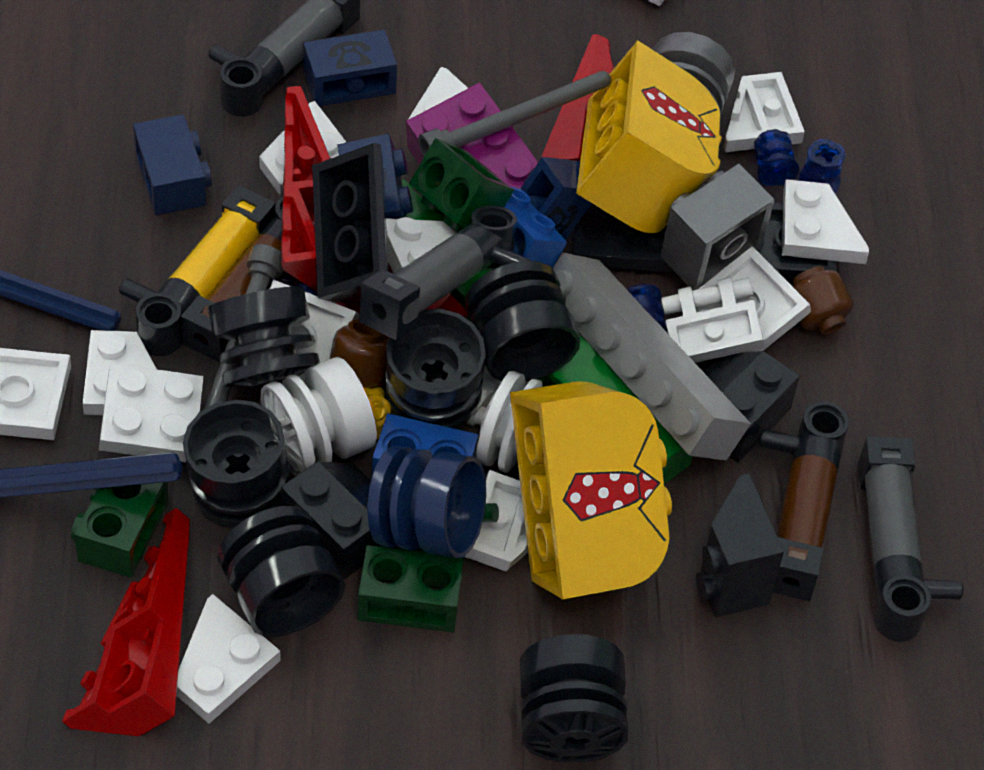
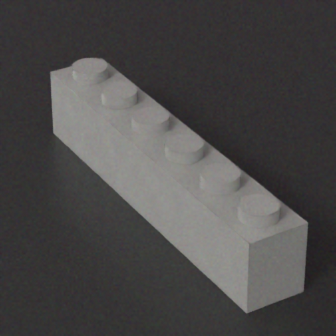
(649, 360)

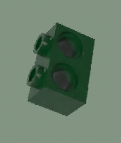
(457, 184)
(129, 521)
(408, 599)

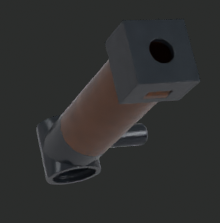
(195, 320)
(808, 493)

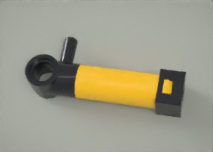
(161, 311)

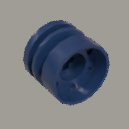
(427, 501)

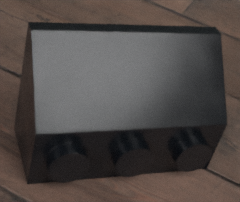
(349, 222)

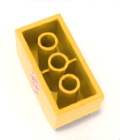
(647, 140)
(590, 487)

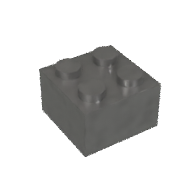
(715, 225)

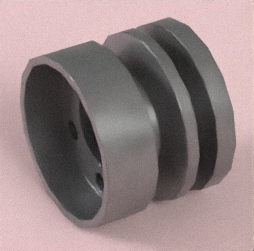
(702, 59)

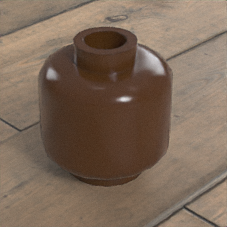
(827, 299)
(363, 351)

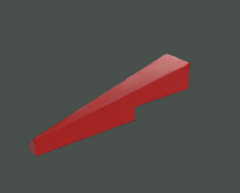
(568, 131)
(301, 150)
(141, 646)

